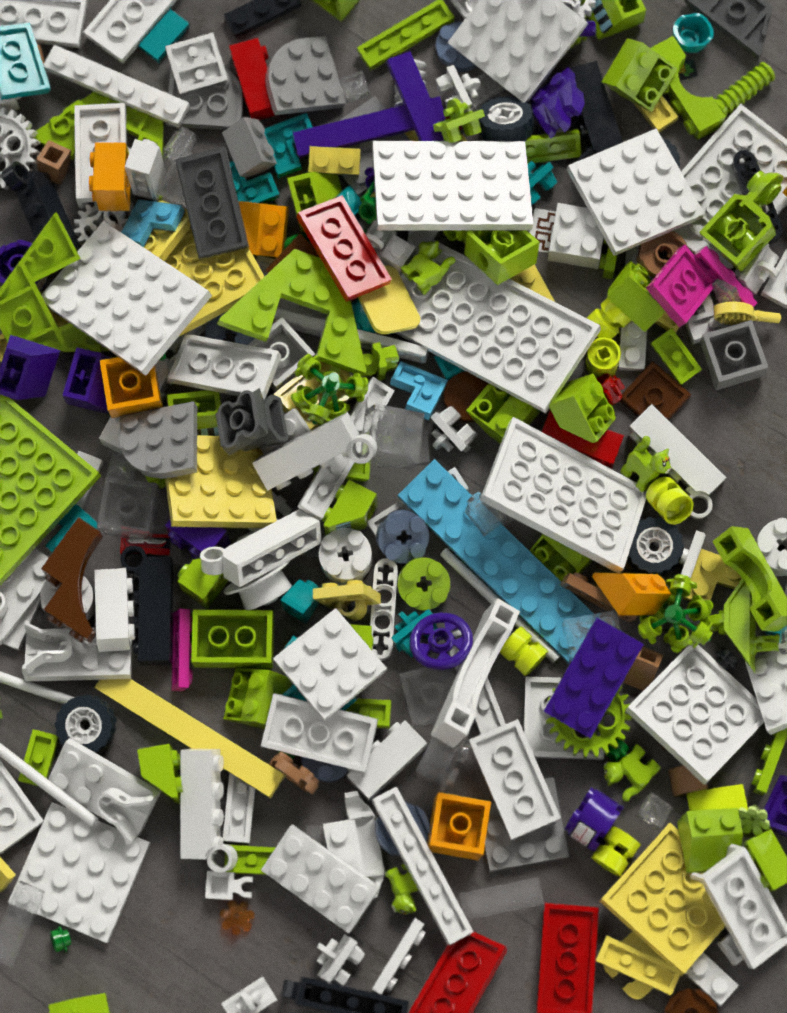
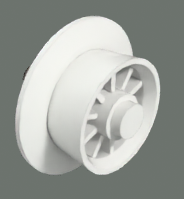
(263, 589)

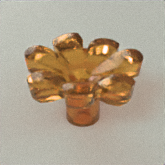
(240, 922)

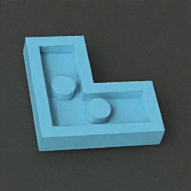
(151, 215)
(424, 386)

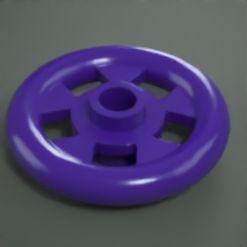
(444, 661)

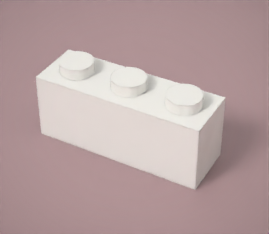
(145, 169)
(113, 610)
(388, 759)

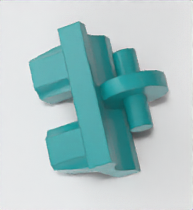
(541, 175)
(404, 629)

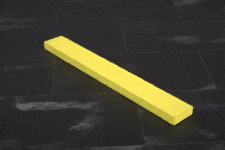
(192, 732)

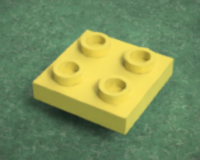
(341, 596)

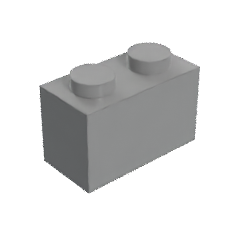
(249, 147)

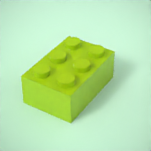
(232, 639)

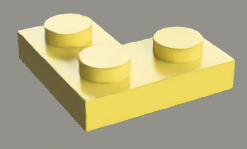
(709, 571)

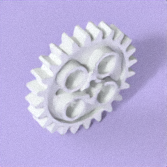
(21, 133)

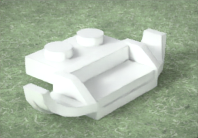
(356, 839)

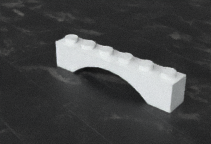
(463, 696)

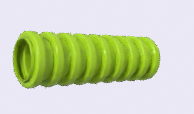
(745, 88)

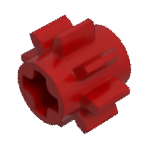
(611, 387)

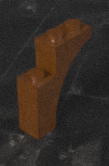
(67, 568)

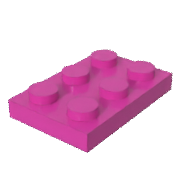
(681, 285)

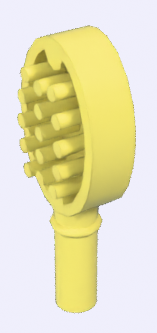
(739, 312)

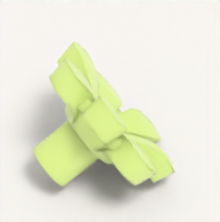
(753, 819)

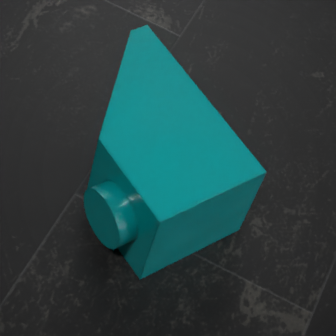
(300, 600)

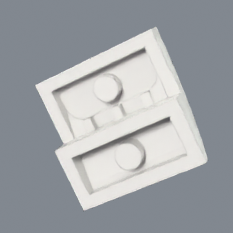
(196, 63)

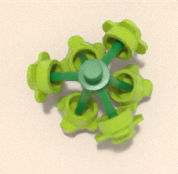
(330, 383)
(678, 635)

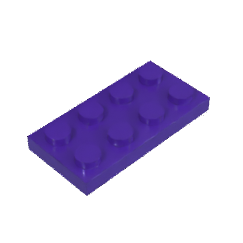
(593, 677)

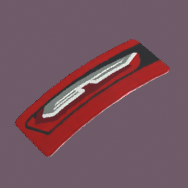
(159, 545)

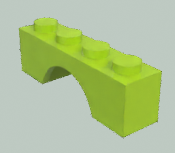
(699, 114)
(743, 554)

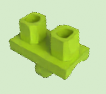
(468, 120)
(381, 360)

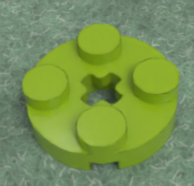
(415, 596)

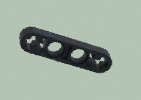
(739, 171)

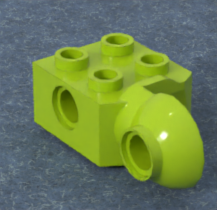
(741, 225)
(498, 252)

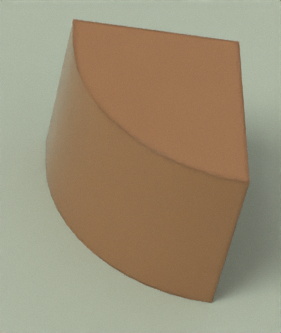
(54, 160)
(643, 669)
(684, 781)

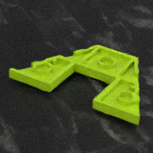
(62, 127)
(307, 283)
(21, 303)

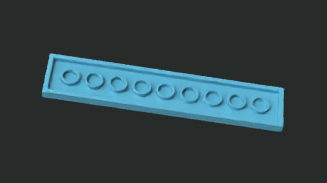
(495, 557)

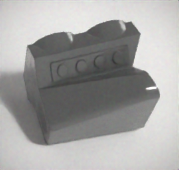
(251, 422)

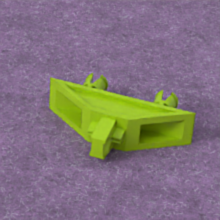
(740, 626)

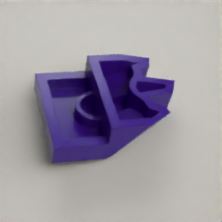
(558, 102)

